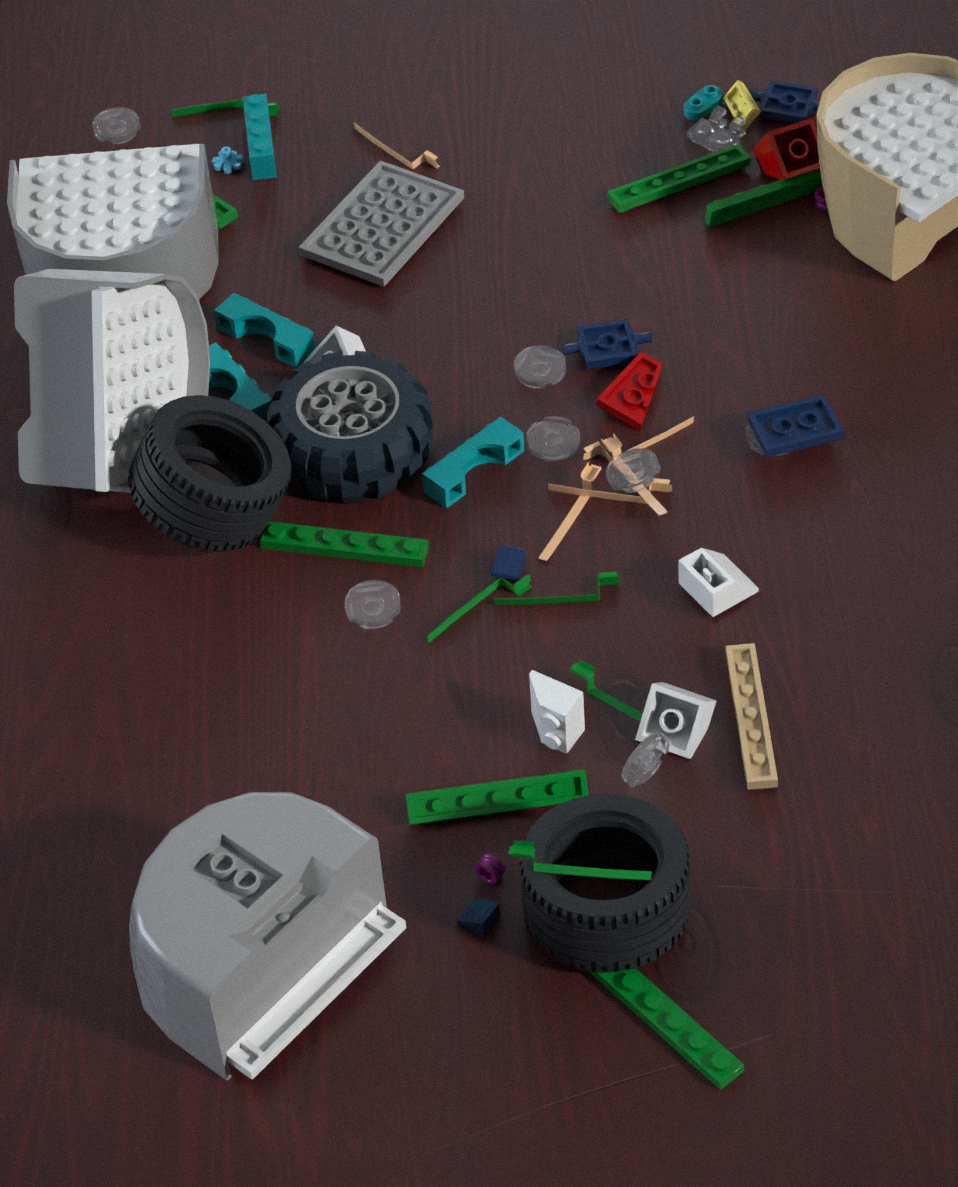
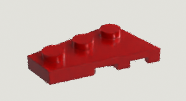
(632, 391)

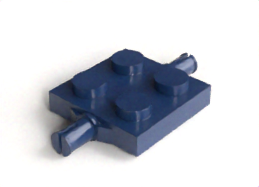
(786, 102)
(607, 344)

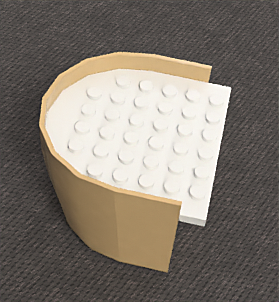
(891, 158)

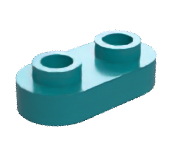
(703, 102)

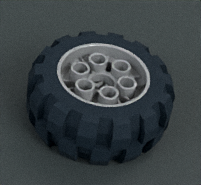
(352, 425)

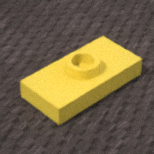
(741, 103)

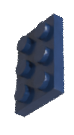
(795, 426)

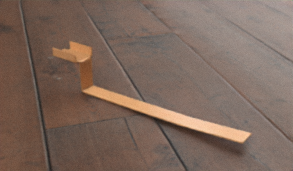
(427, 156)
(614, 445)
(596, 448)
(588, 474)
(660, 485)

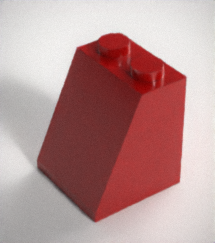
(789, 150)

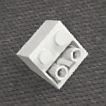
(714, 580)

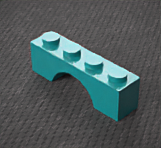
(259, 137)
(242, 317)
(229, 375)
(496, 443)

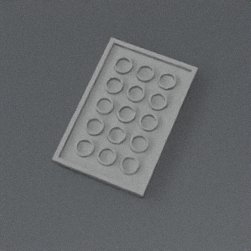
(381, 223)

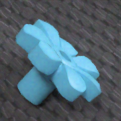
(227, 160)

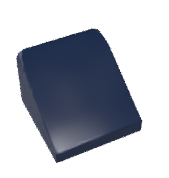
(509, 563)
(480, 916)

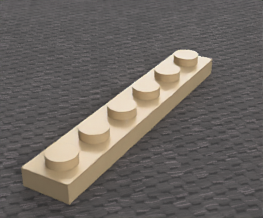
(751, 716)

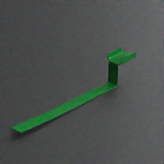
(273, 108)
(606, 578)
(519, 588)
(586, 671)
(526, 850)

